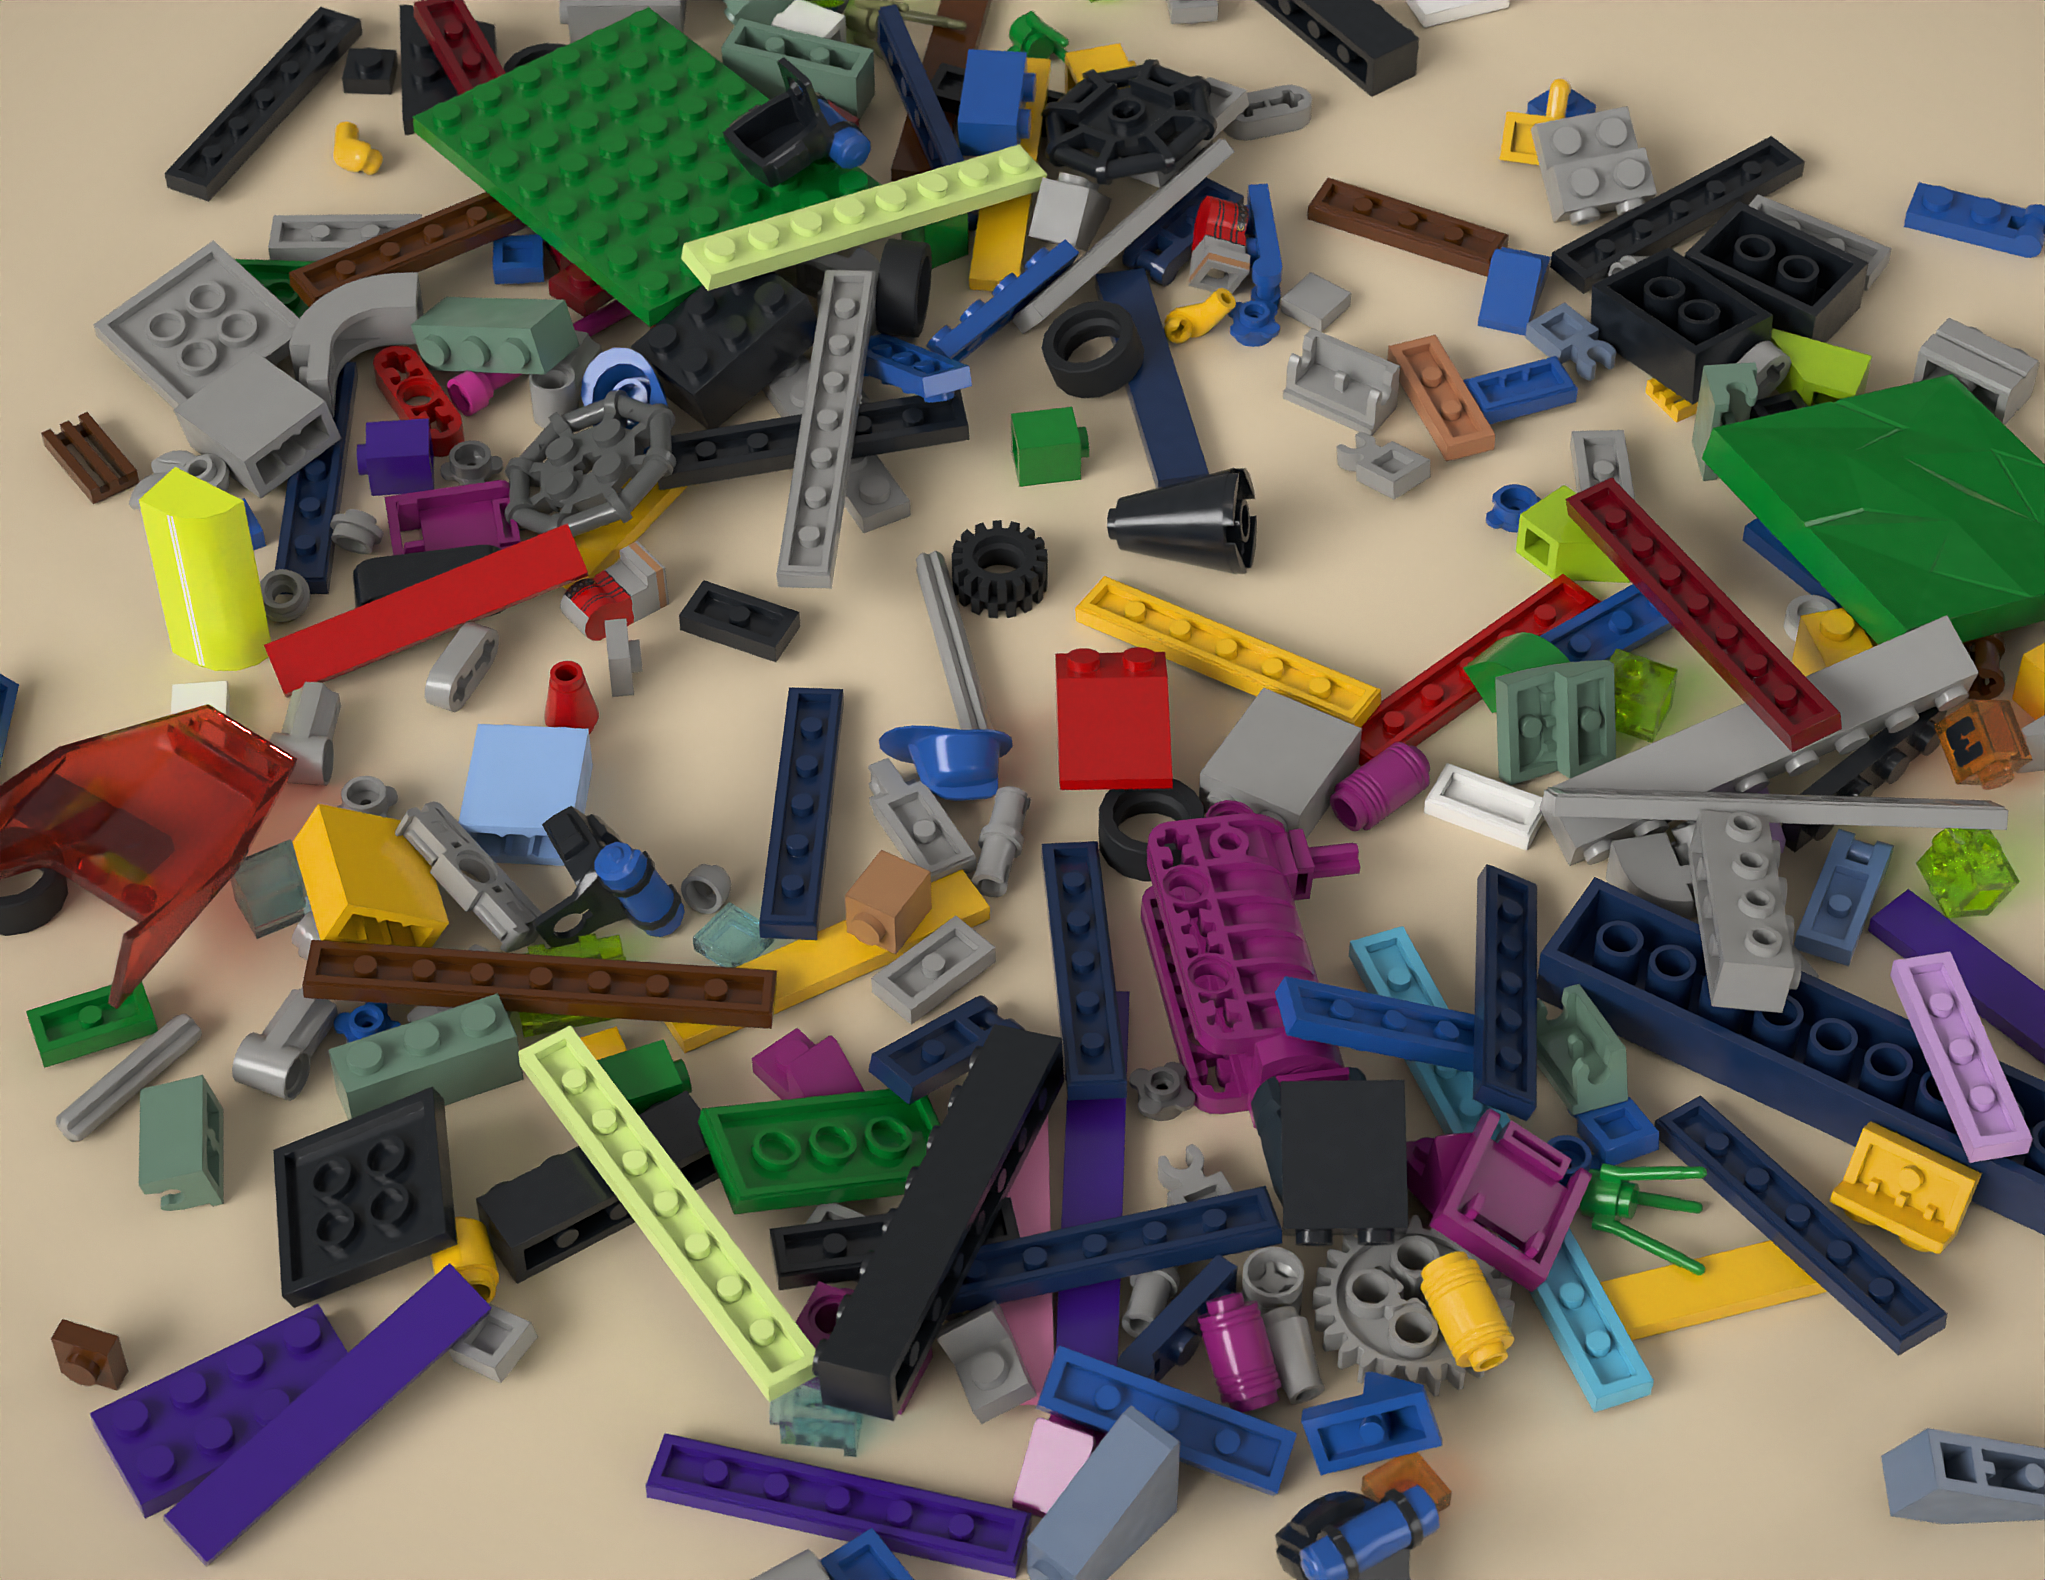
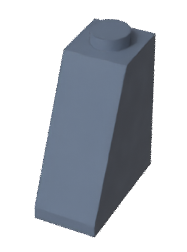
(1109, 1505)

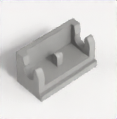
(1342, 382)

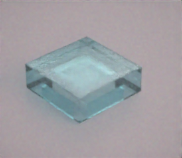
(731, 938)

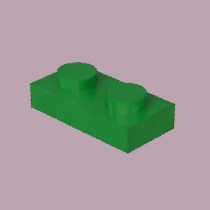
(89, 1024)

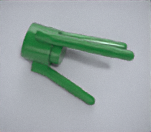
(1036, 38)
(1613, 1197)

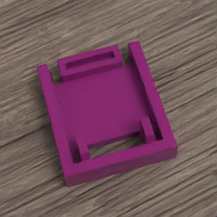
(452, 517)
(1515, 1194)

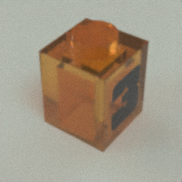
(1983, 743)

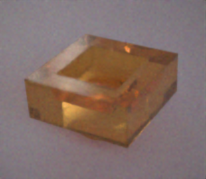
(1403, 1474)

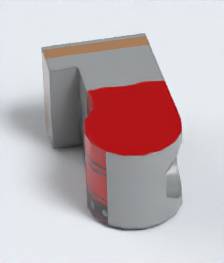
(1220, 245)
(622, 591)

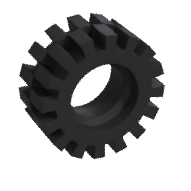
(999, 590)

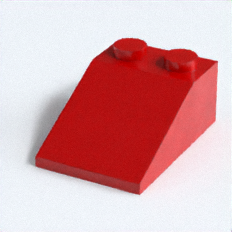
(1113, 720)

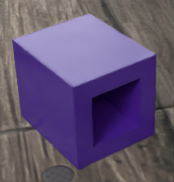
(397, 457)

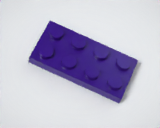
(199, 1416)

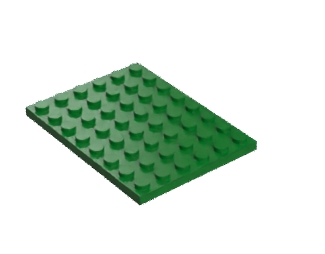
(622, 156)

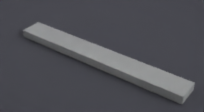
(827, 430)
(1778, 808)

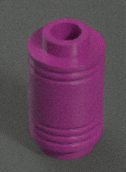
(1380, 786)
(1239, 1352)

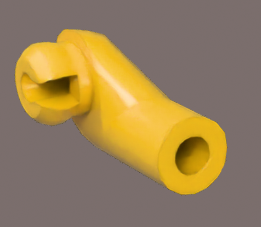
(353, 153)
(1198, 318)

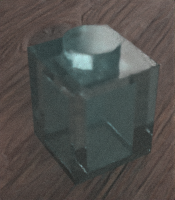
(271, 889)

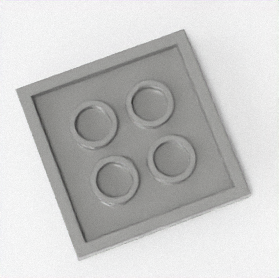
(197, 325)

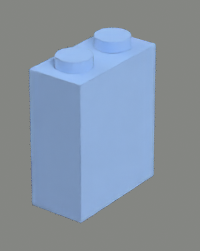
(520, 782)

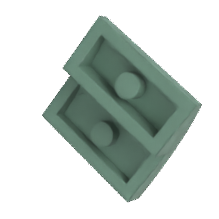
(1555, 720)

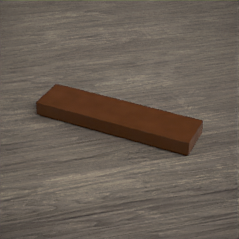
(1406, 226)

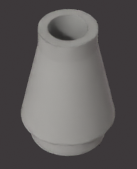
(1293, 1354)

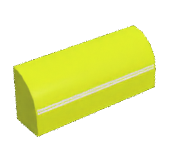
(205, 573)

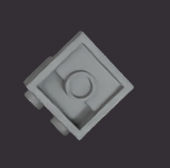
(1592, 165)

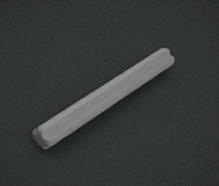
(952, 642)

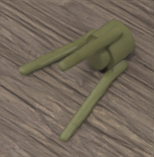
(863, 19)

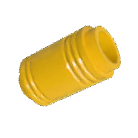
(1466, 1311)

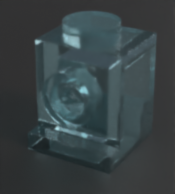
(810, 1423)

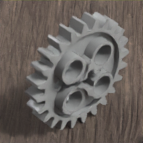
(1376, 1332)

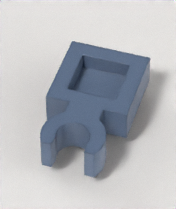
(1570, 336)

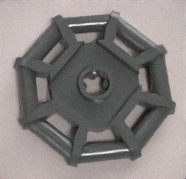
(607, 450)

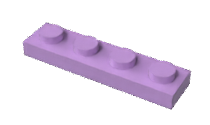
(1960, 1057)

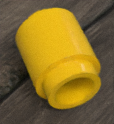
(471, 1257)

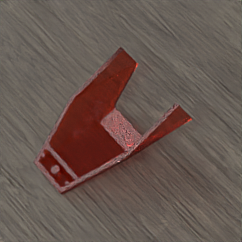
(145, 821)

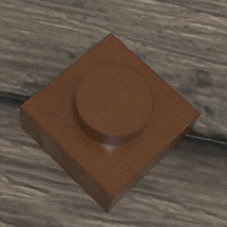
(89, 1355)

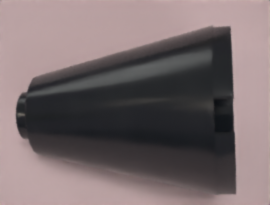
(1191, 522)

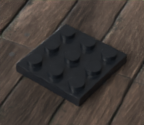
(364, 1197)

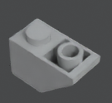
(1068, 211)

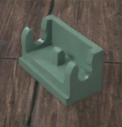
(1724, 399)
(1581, 1054)
(182, 1143)

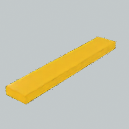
(1004, 226)
(1223, 651)
(838, 957)

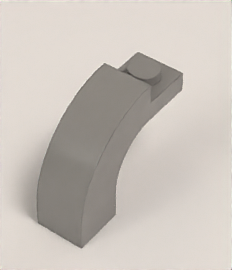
(350, 321)

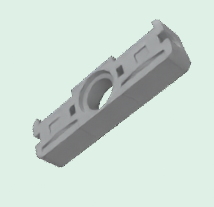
(452, 849)

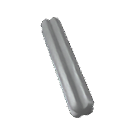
(128, 1077)

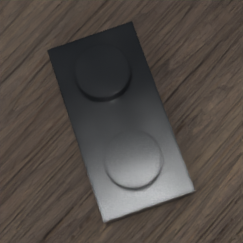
(739, 621)

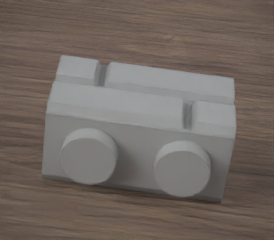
(1989, 369)

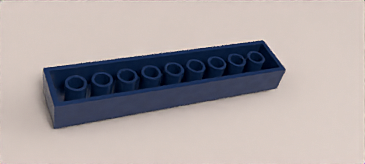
(1818, 1061)

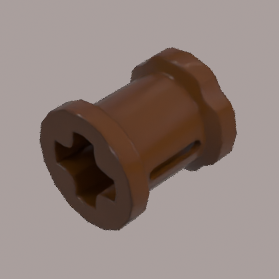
(1987, 661)

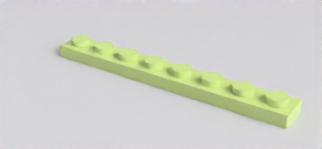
(862, 217)
(670, 1213)

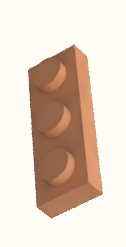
(1441, 398)

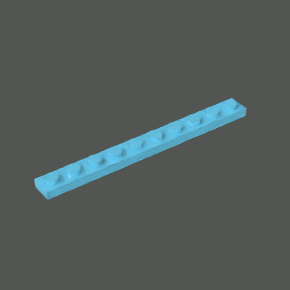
(1571, 1296)

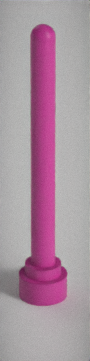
(472, 391)

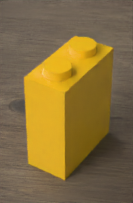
(367, 880)

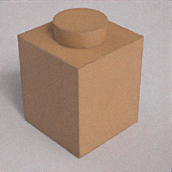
(888, 902)

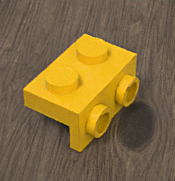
(1905, 1189)

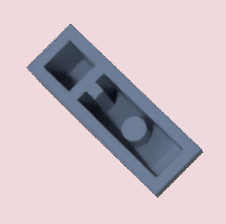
(1964, 1479)

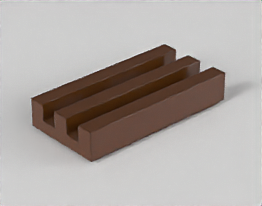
(75, 435)

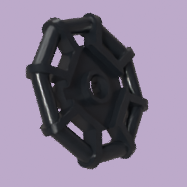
(1128, 121)

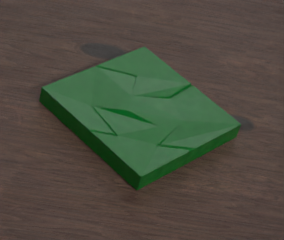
(1900, 505)

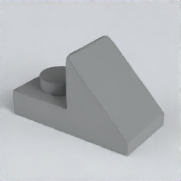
(987, 1361)

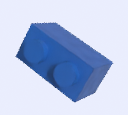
(995, 101)

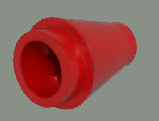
(570, 698)

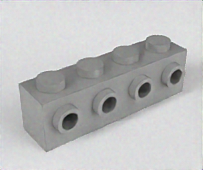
(1742, 912)

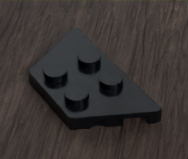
(421, 71)

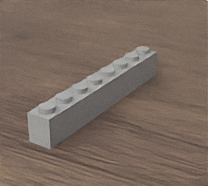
(1740, 752)

